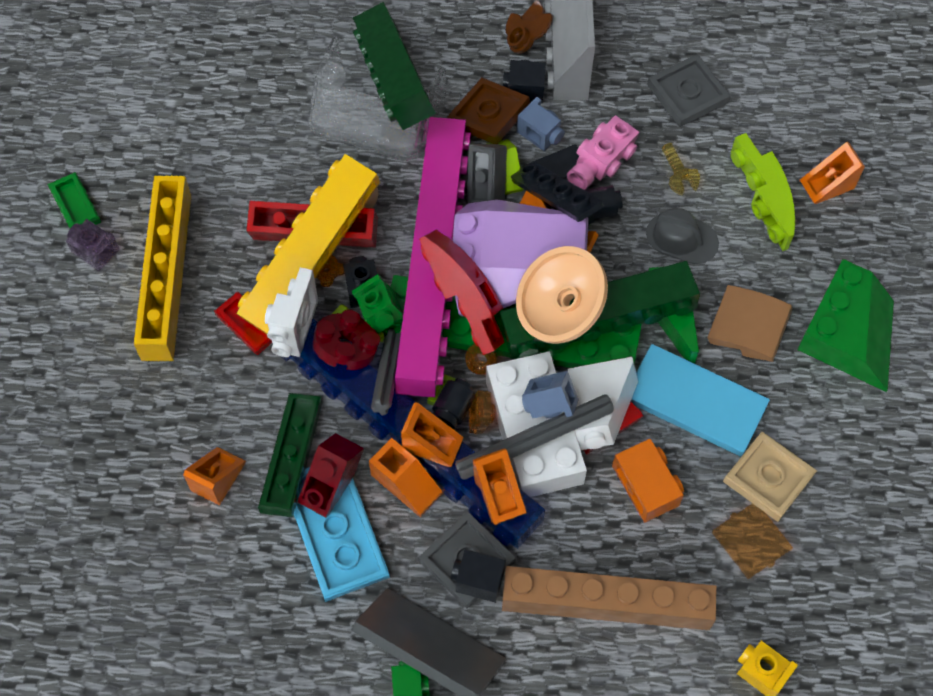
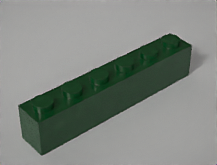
(391, 67)
(629, 302)

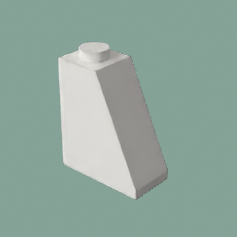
(613, 378)

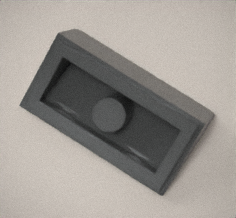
(486, 172)

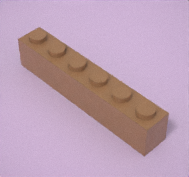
(609, 598)

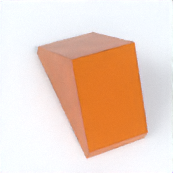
(834, 174)
(430, 437)
(214, 474)

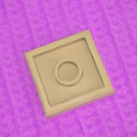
(769, 476)

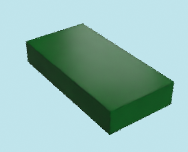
(73, 200)

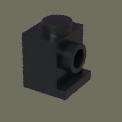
(356, 273)

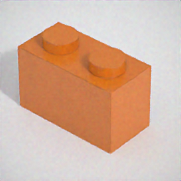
(648, 480)

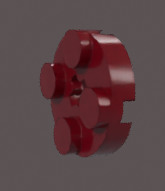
(345, 326)

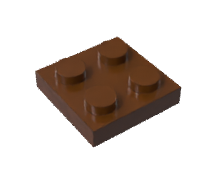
(490, 110)

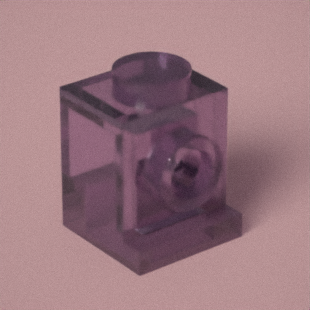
(92, 244)

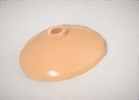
(551, 285)

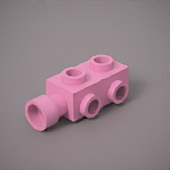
(603, 152)

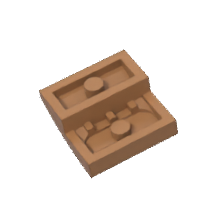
(750, 323)

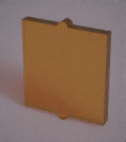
(752, 540)

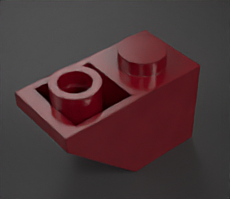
(330, 474)

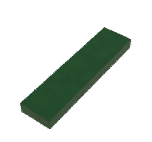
(290, 455)

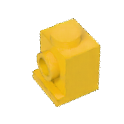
(766, 681)

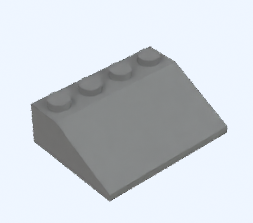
(570, 48)

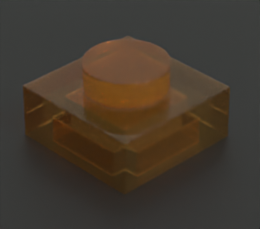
(481, 412)

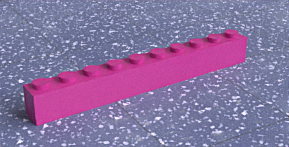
(425, 305)

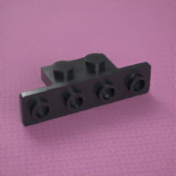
(557, 192)

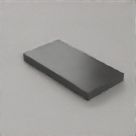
(429, 644)

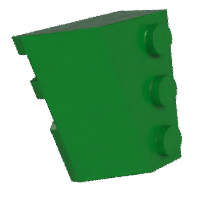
(853, 326)

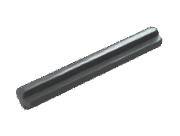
(386, 373)

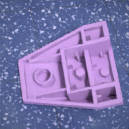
(509, 237)

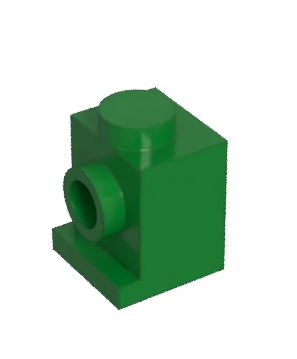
(378, 303)
(408, 681)

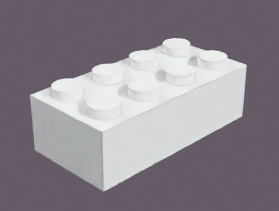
(550, 465)

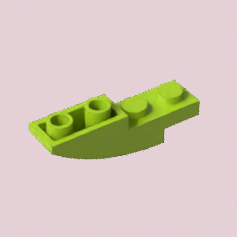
(772, 196)

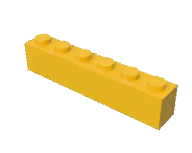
(313, 235)
(163, 269)

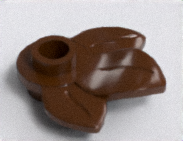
(527, 28)

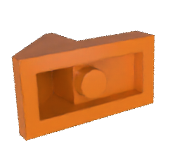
(499, 486)

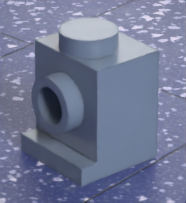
(539, 125)
(550, 396)

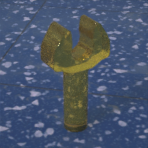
(679, 171)

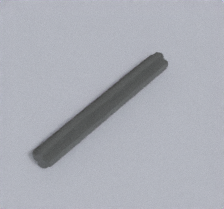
(541, 433)

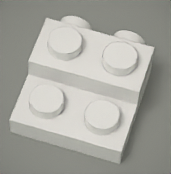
(292, 315)

